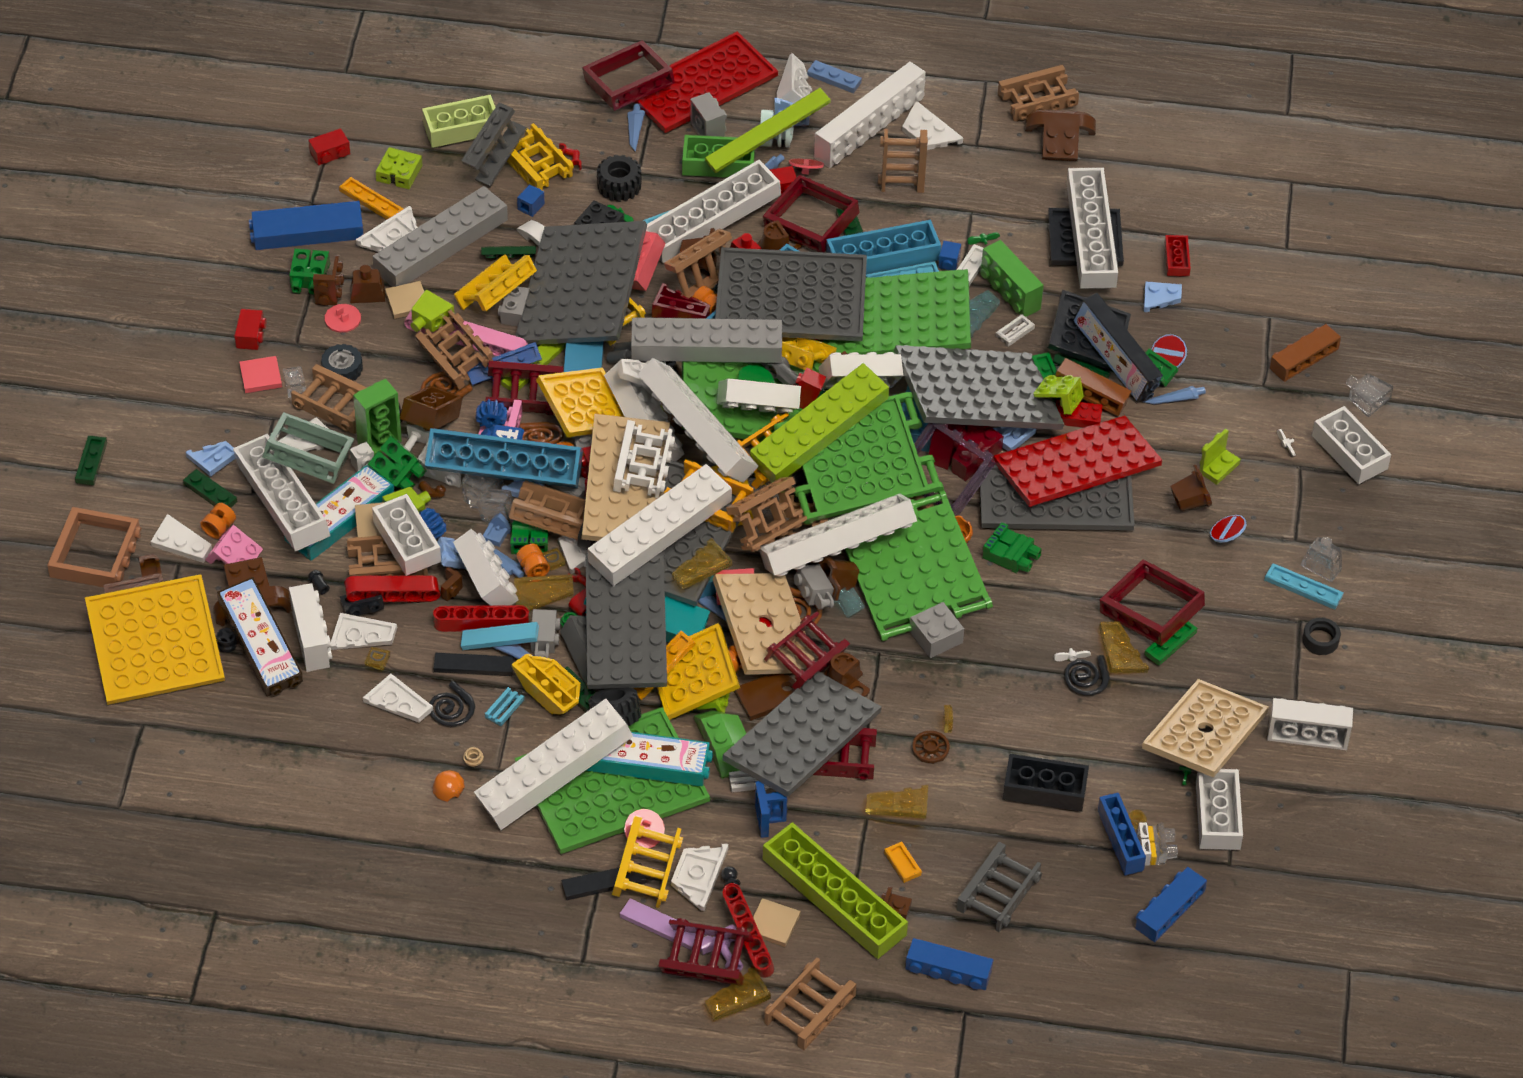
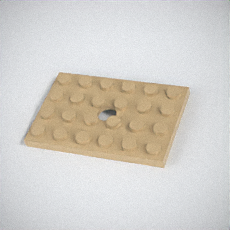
(743, 603)
(1201, 706)

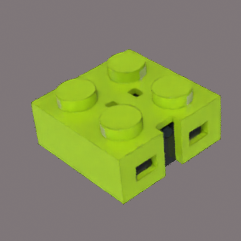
(399, 168)

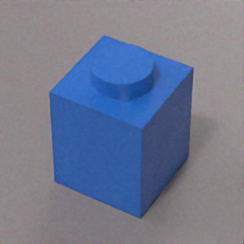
(530, 200)
(949, 255)

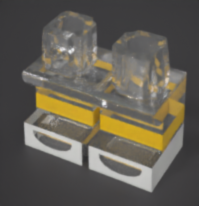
(1153, 842)

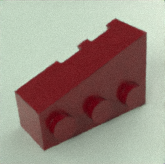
(675, 305)
(944, 447)
(964, 461)

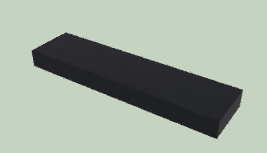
(473, 664)
(596, 883)

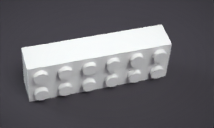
(639, 403)

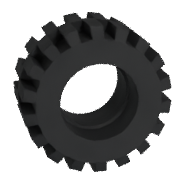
(619, 178)
(623, 700)

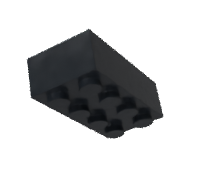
(1045, 782)

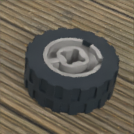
(343, 360)

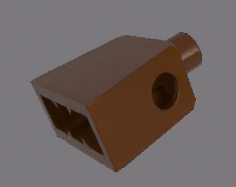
(367, 286)

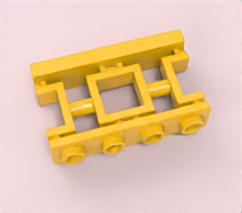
(528, 169)

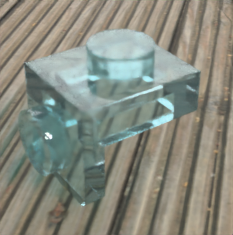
(850, 601)

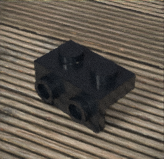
(362, 606)

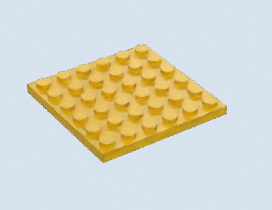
(154, 639)

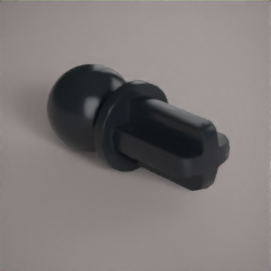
(730, 875)

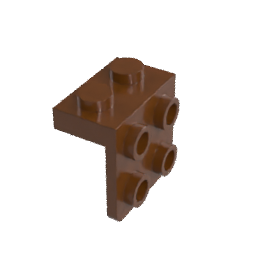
(327, 287)

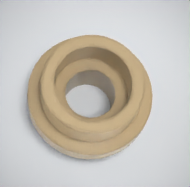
(470, 753)

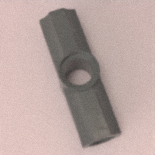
(782, 371)

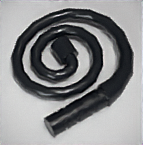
(1083, 676)
(449, 708)

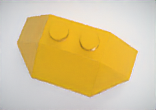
(548, 683)

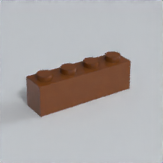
(1305, 352)
(1097, 388)

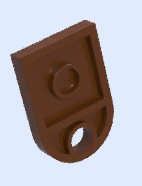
(763, 694)

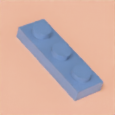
(834, 76)

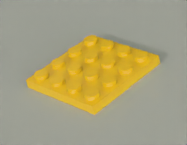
(577, 397)
(700, 675)

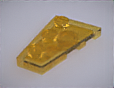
(703, 565)
(542, 590)
(1119, 651)
(901, 804)
(738, 997)

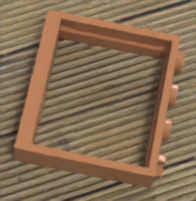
(62, 571)

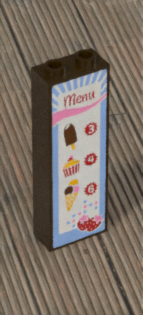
(260, 637)

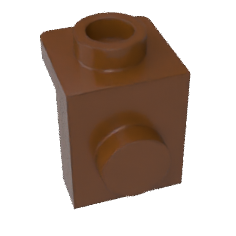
(452, 585)

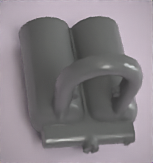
(621, 351)

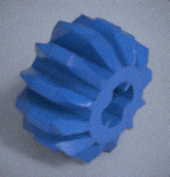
(491, 413)
(433, 522)

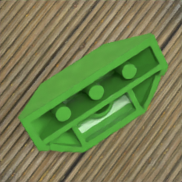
(722, 732)

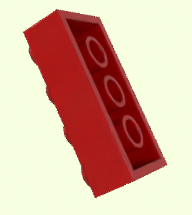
(1177, 255)
(1083, 416)

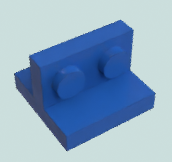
(769, 808)

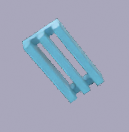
(503, 706)

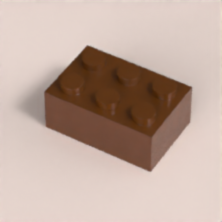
(431, 408)

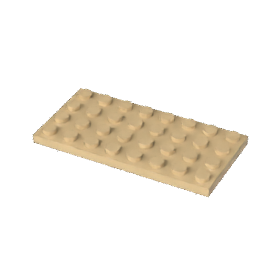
(603, 506)

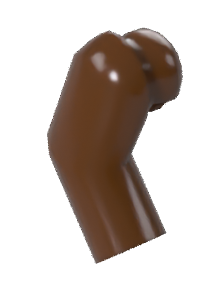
(437, 492)

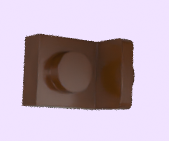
(898, 903)

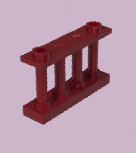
(520, 371)
(812, 667)
(866, 739)
(711, 971)

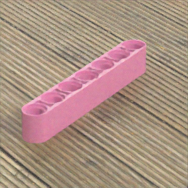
(497, 341)

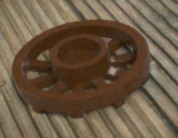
(930, 747)

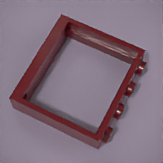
(632, 91)
(821, 192)
(1159, 634)

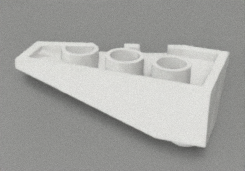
(793, 82)

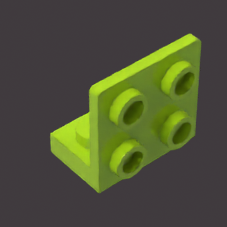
(1066, 387)
(1216, 460)

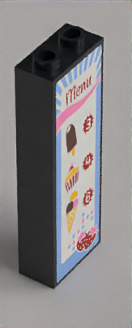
(1117, 348)

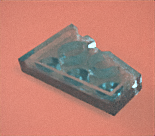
(981, 309)

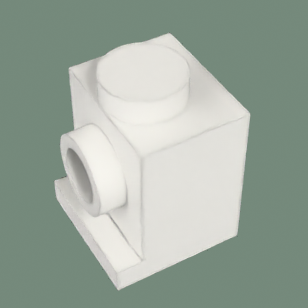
(361, 455)

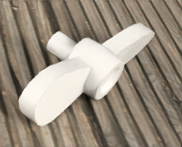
(1286, 442)
(1071, 655)

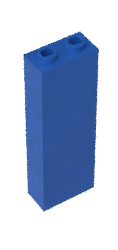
(306, 225)

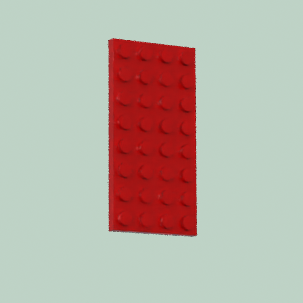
(721, 68)
(1077, 460)

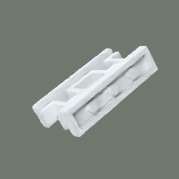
(628, 457)

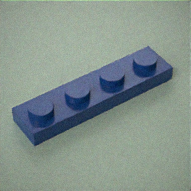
(525, 354)

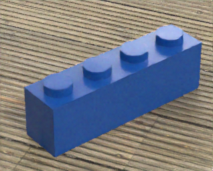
(1121, 833)
(1170, 904)
(949, 964)

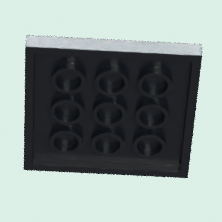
(1062, 241)
(1066, 336)

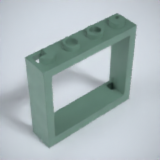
(305, 461)

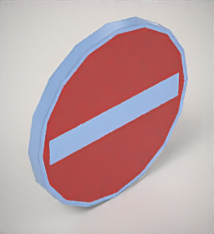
(1171, 348)
(1228, 528)

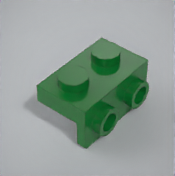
(1165, 367)

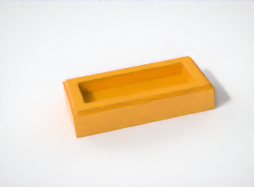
(902, 862)

